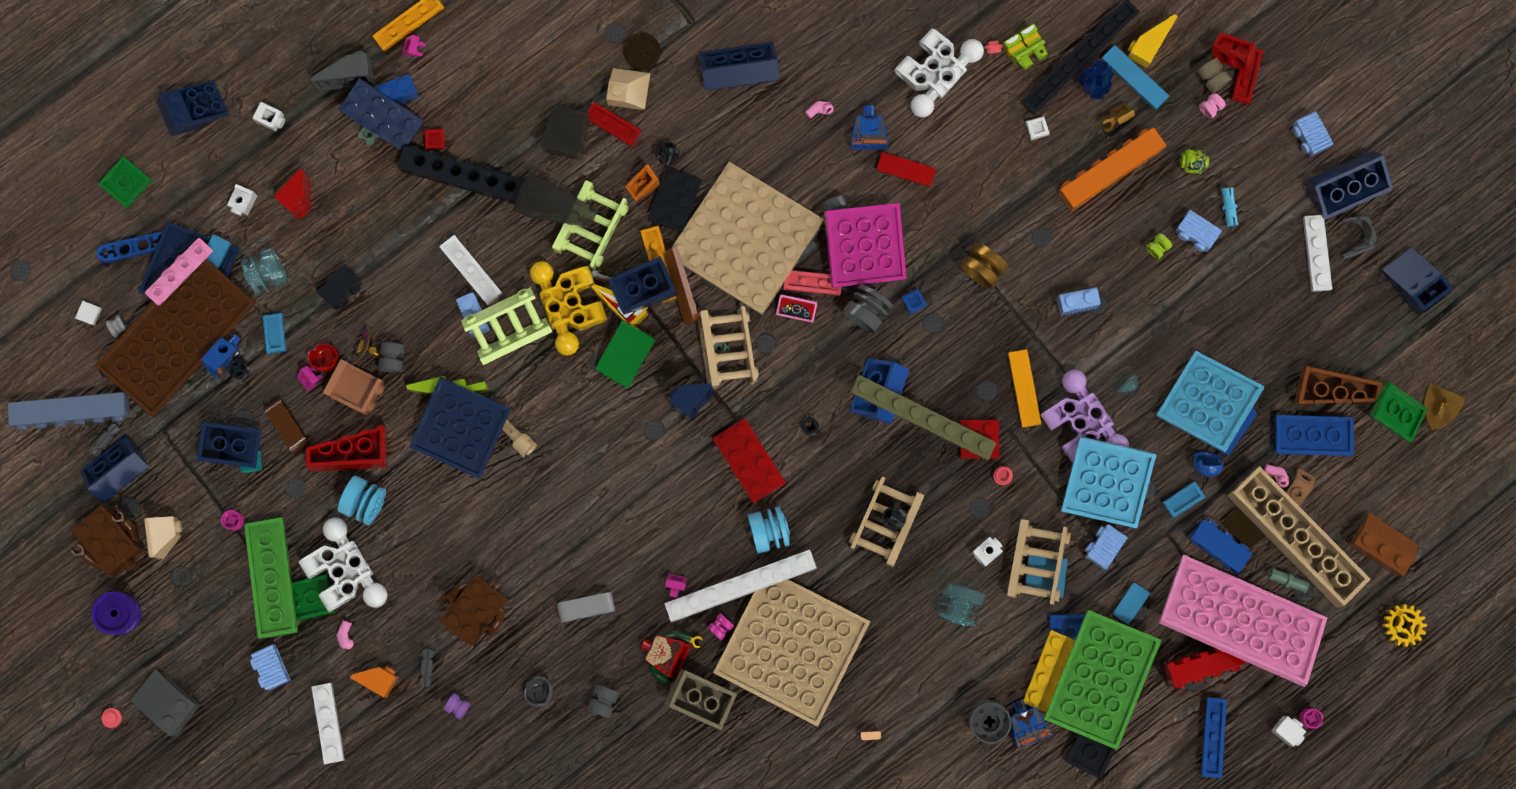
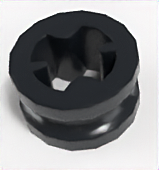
(815, 424)

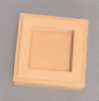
(873, 735)

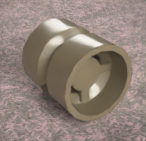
(1214, 75)

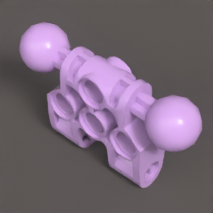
(1075, 382)

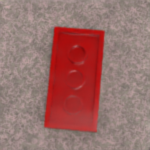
(749, 460)

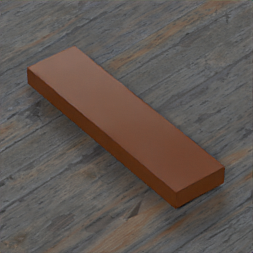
(681, 284)

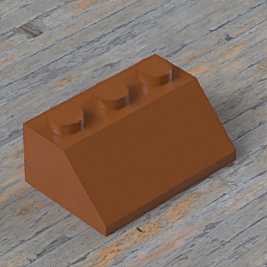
(1384, 545)

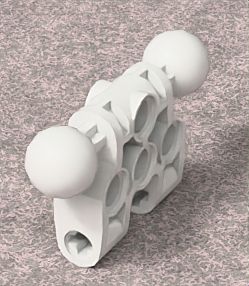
(933, 44)
(314, 564)

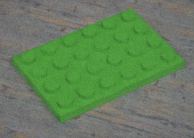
(1102, 679)

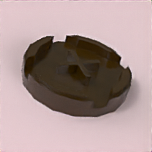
(642, 51)

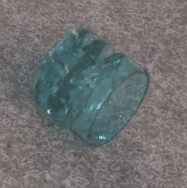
(264, 271)
(961, 604)

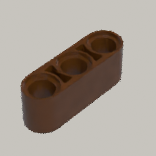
(286, 425)

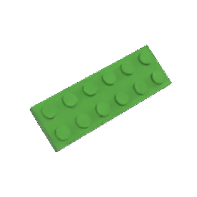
(271, 578)

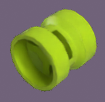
(1158, 246)

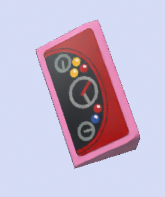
(796, 308)

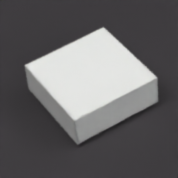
(1037, 128)
(88, 313)

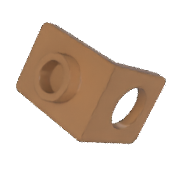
(1300, 487)

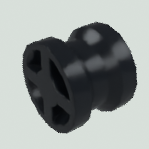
(235, 367)

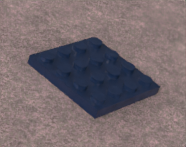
(176, 241)
(460, 427)

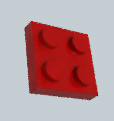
(986, 428)

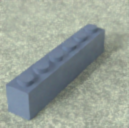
(68, 410)

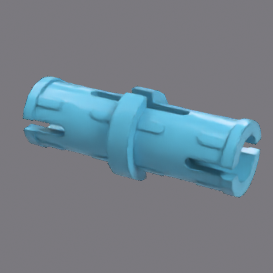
(1229, 207)

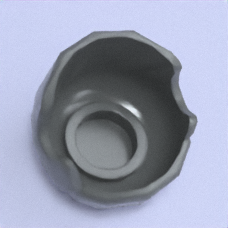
(538, 692)

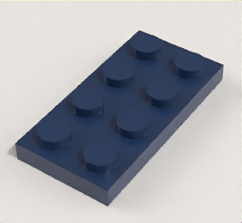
(380, 114)

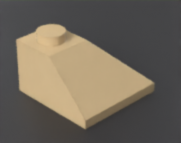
(628, 89)
(162, 535)

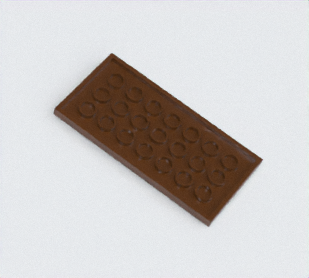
(172, 338)

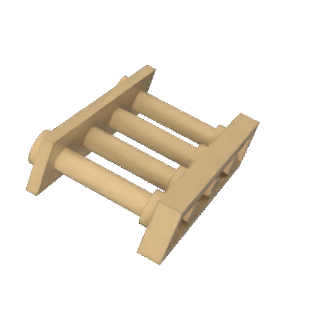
(711, 358)
(898, 537)
(1022, 550)

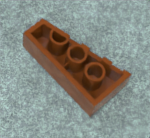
(1332, 387)

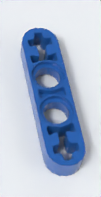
(134, 248)

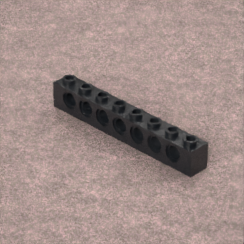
(412, 154)

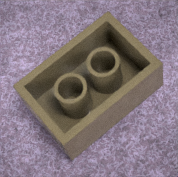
(700, 699)

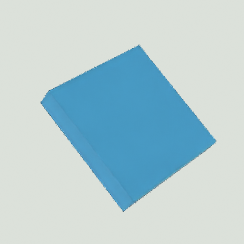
(1042, 582)

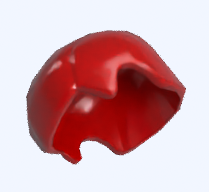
(323, 357)

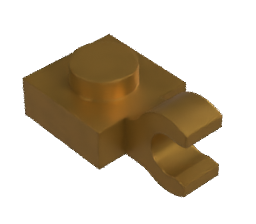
(1118, 114)

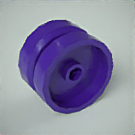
(105, 611)

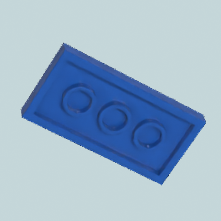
(1314, 435)

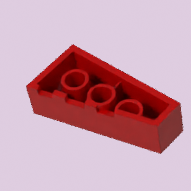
(352, 452)
(1199, 665)

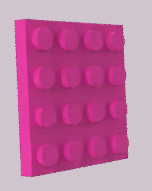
(865, 245)

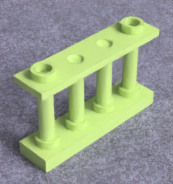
(562, 242)
(513, 341)

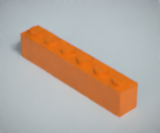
(1112, 168)

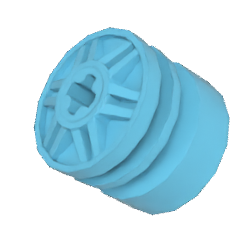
(357, 498)
(769, 529)

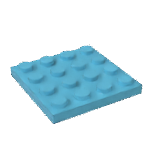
(1210, 401)
(1108, 482)

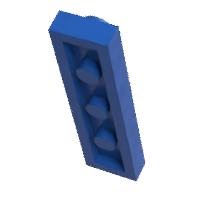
(1213, 737)

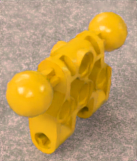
(580, 279)

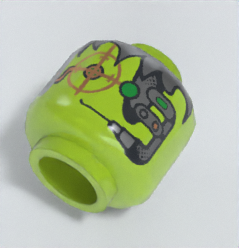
(1194, 161)

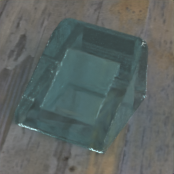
(1129, 386)

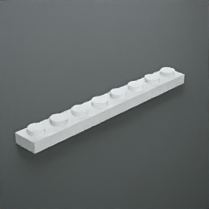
(740, 586)

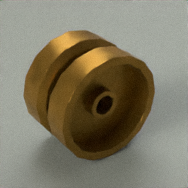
(984, 265)

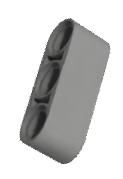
(586, 607)

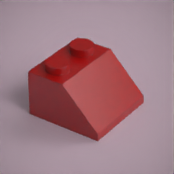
(296, 195)

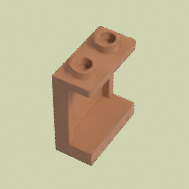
(354, 387)

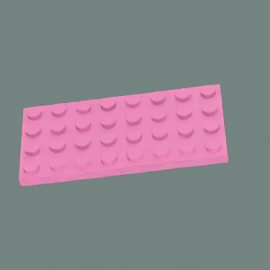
(1243, 620)

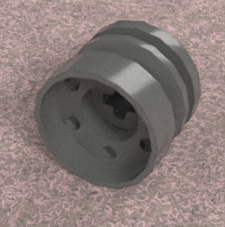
(868, 307)
(999, 727)

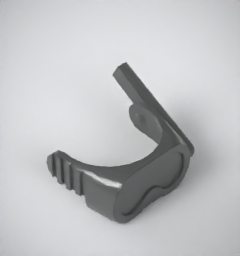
(1369, 235)

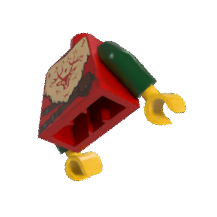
(668, 654)

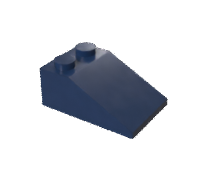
(643, 286)
(228, 445)

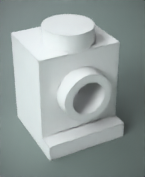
(264, 113)
(248, 200)
(983, 557)

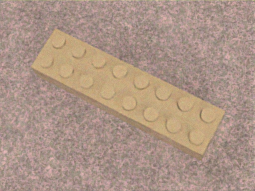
(1298, 537)

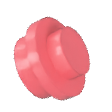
(993, 47)
(1003, 475)
(111, 717)

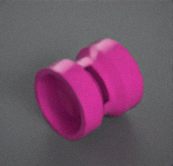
(229, 518)
(717, 629)
(1315, 718)

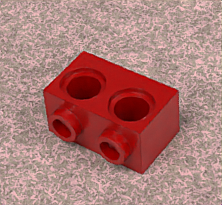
(1233, 51)

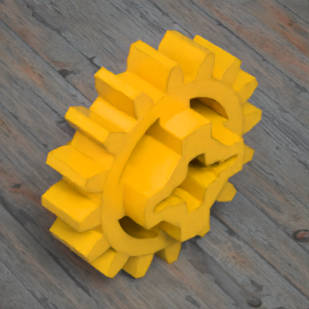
(1400, 619)

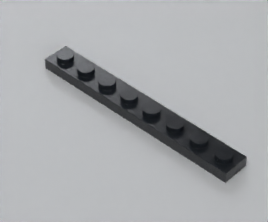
(1080, 56)

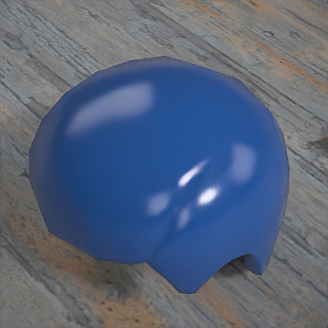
(1208, 464)

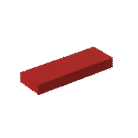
(1246, 81)
(613, 124)
(906, 169)

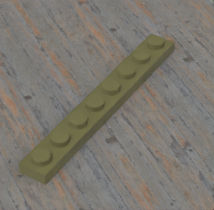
(922, 417)

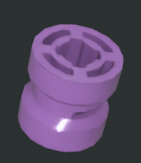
(458, 707)

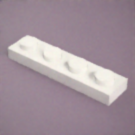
(1317, 253)
(470, 270)
(328, 723)

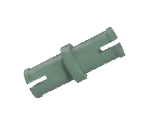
(1288, 580)

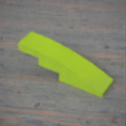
(427, 387)

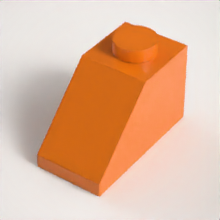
(378, 680)

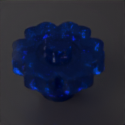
(1097, 79)

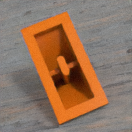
(643, 183)

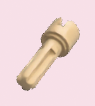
(521, 442)

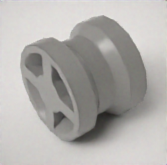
(117, 326)

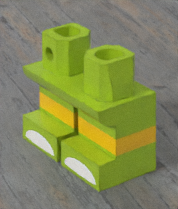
(1024, 45)

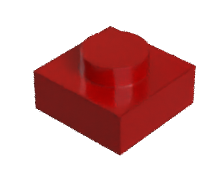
(435, 139)

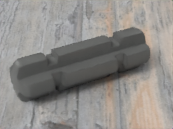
(104, 439)
(426, 667)

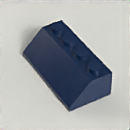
(739, 66)
(1349, 184)

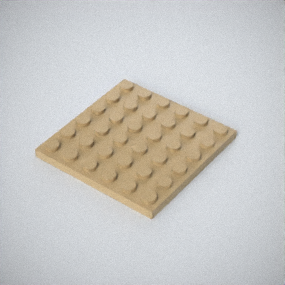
(746, 238)
(792, 649)

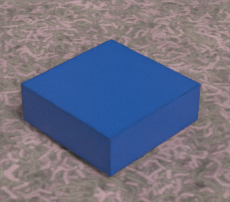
(914, 301)

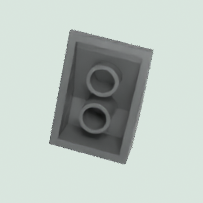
(345, 73)
(165, 703)

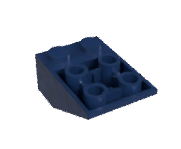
(191, 107)
(1417, 280)

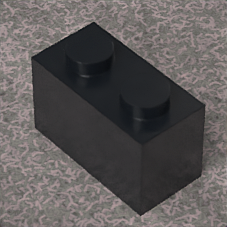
(340, 288)

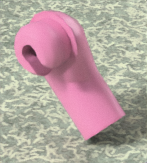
(819, 107)
(1279, 474)
(342, 635)

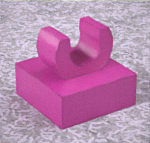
(411, 45)
(307, 378)
(675, 583)

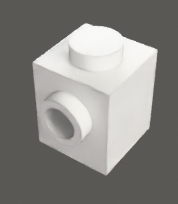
(1289, 731)

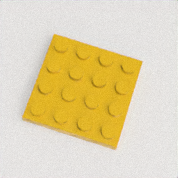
(1048, 670)

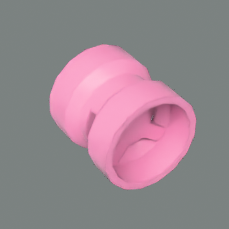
(1212, 105)

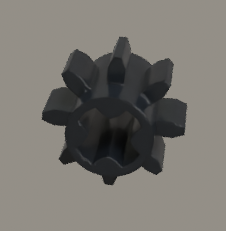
(667, 153)
(894, 518)

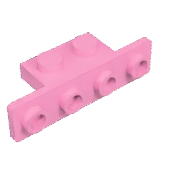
(178, 272)

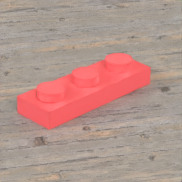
(811, 283)

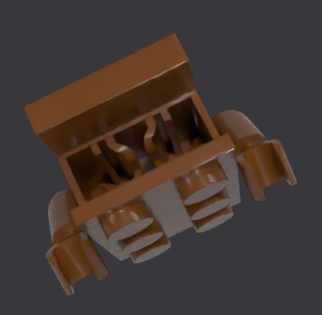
(109, 541)
(475, 611)

